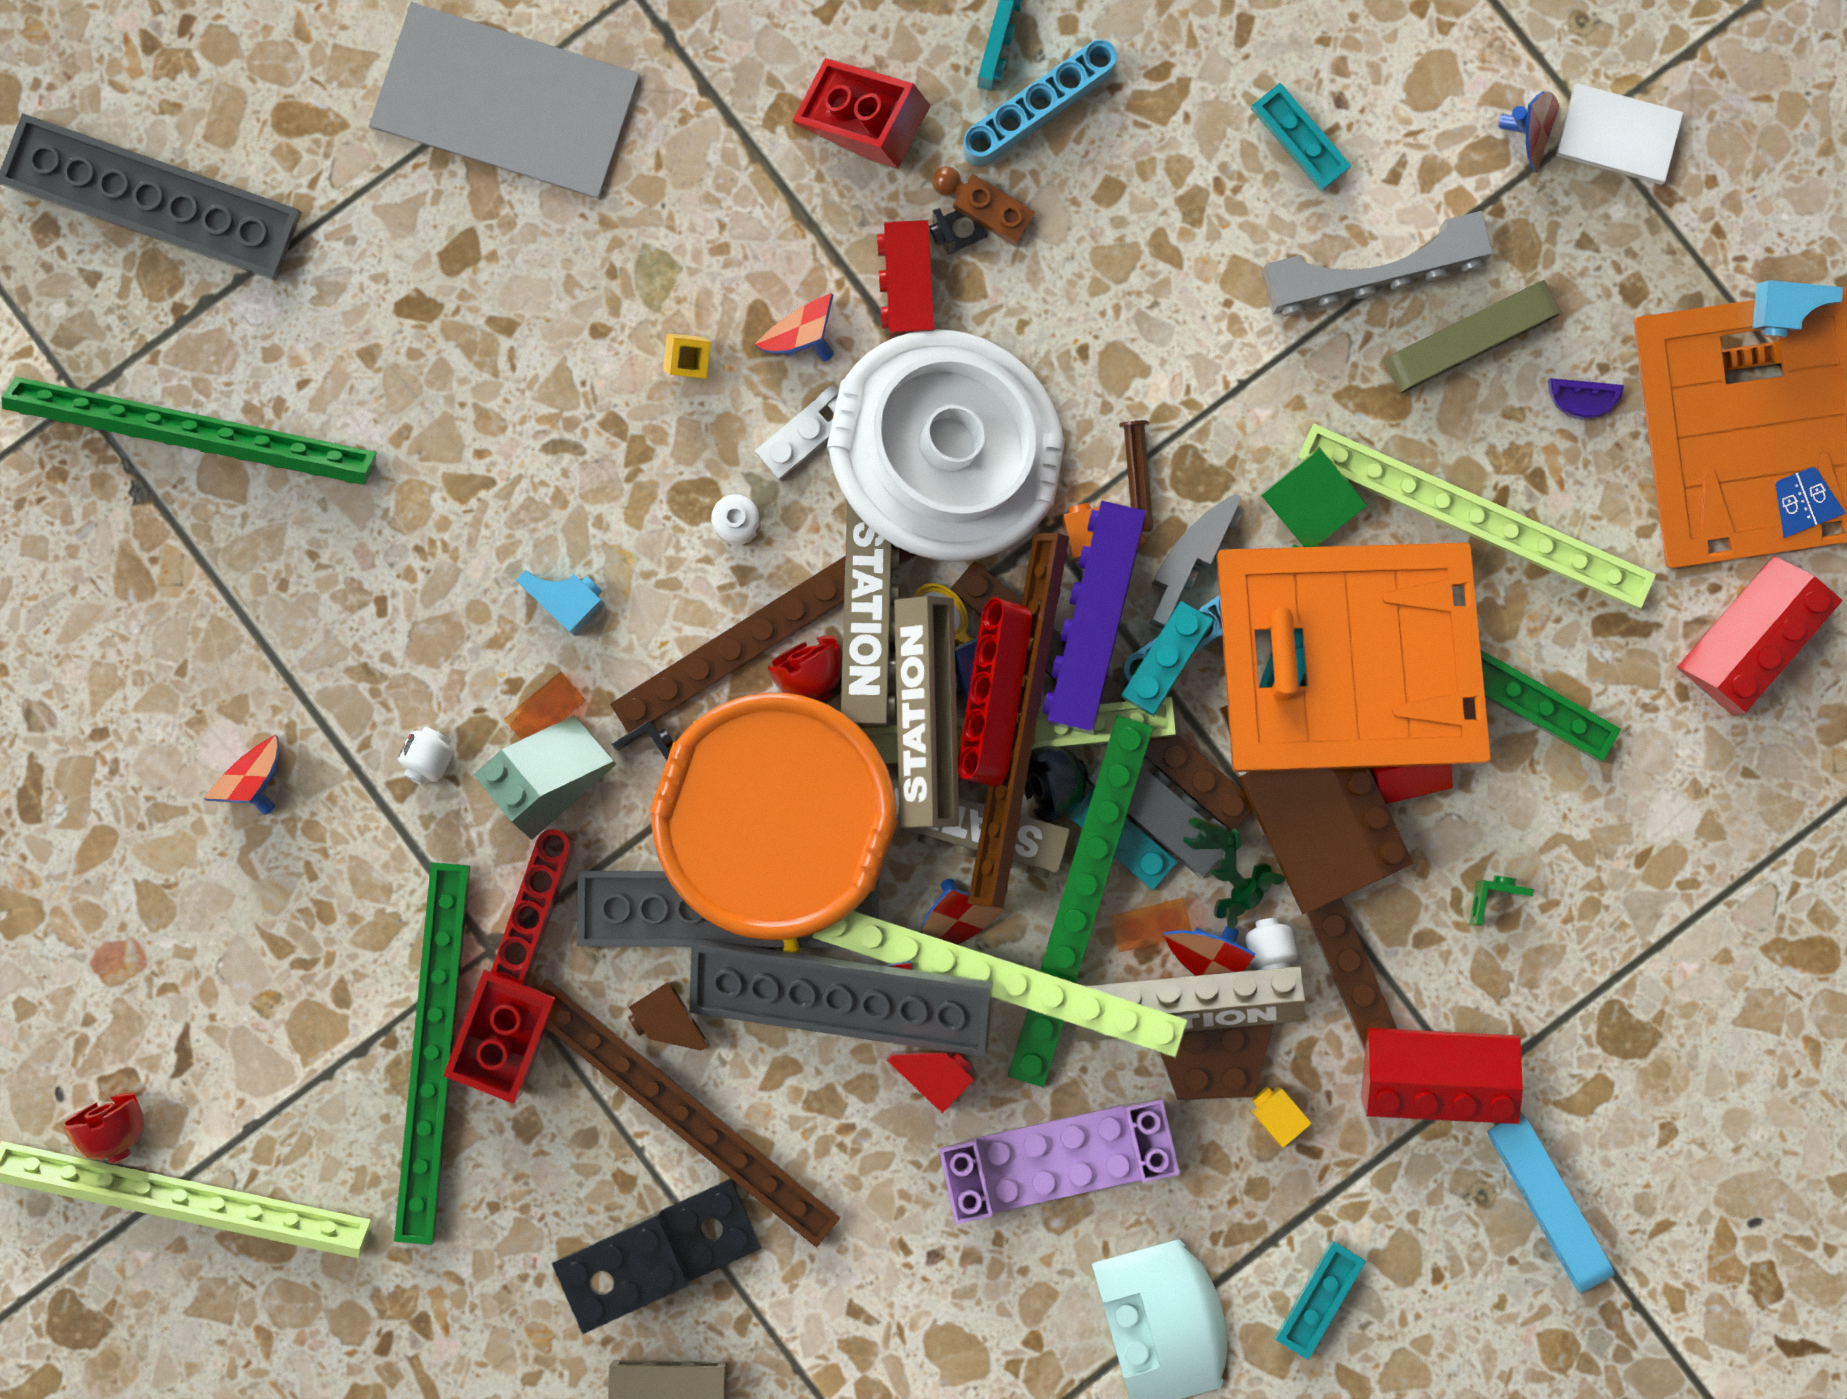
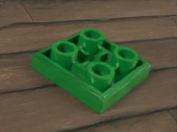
(1314, 499)

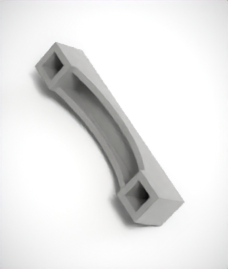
(1297, 284)

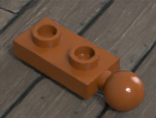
(984, 204)

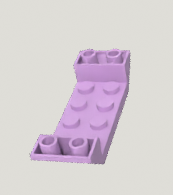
(1058, 1159)

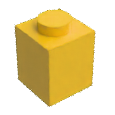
(686, 356)
(1279, 1115)

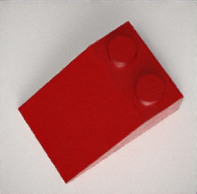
(863, 111)
(500, 1037)

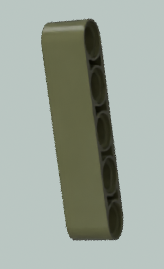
(1472, 336)

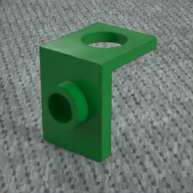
(1500, 884)

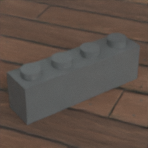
(1167, 818)

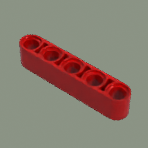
(994, 692)
(542, 902)

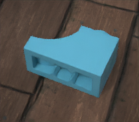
(1784, 305)
(568, 601)

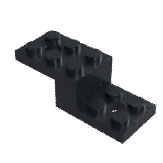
(656, 1256)

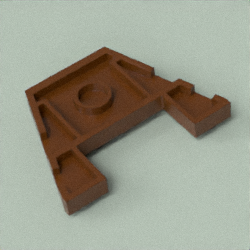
(1218, 1062)

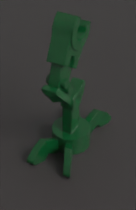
(1246, 892)

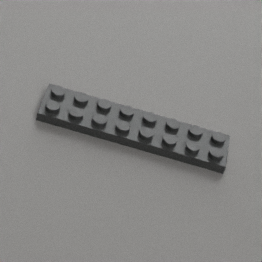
(149, 197)
(648, 912)
(840, 997)

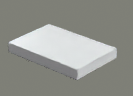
(1619, 134)

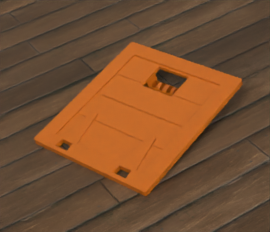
(1729, 444)
(1379, 655)

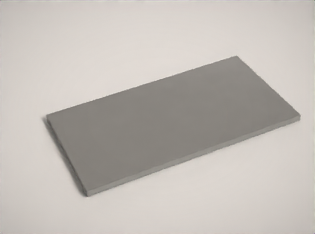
(504, 100)

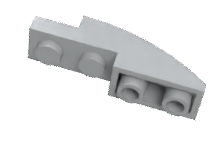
(1196, 546)

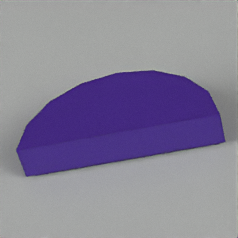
(1583, 398)

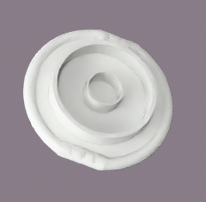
(946, 445)

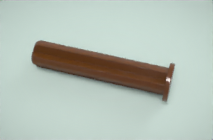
(1138, 468)

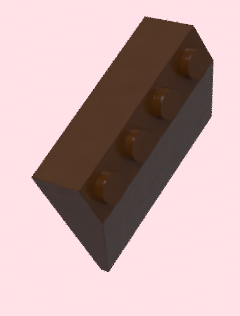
(1326, 830)

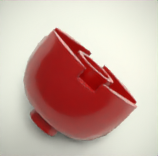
(810, 669)
(106, 1129)

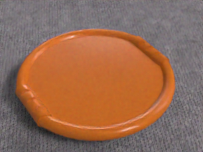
(773, 816)

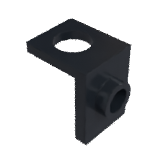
(943, 232)
(662, 738)

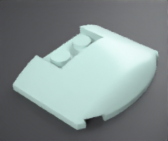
(1163, 1321)

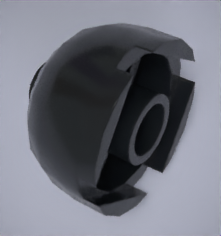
(1055, 781)

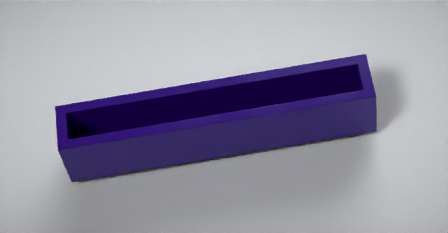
(1096, 617)

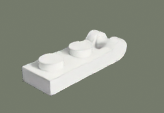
(799, 436)

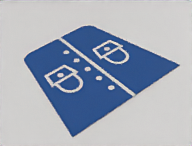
(1805, 501)

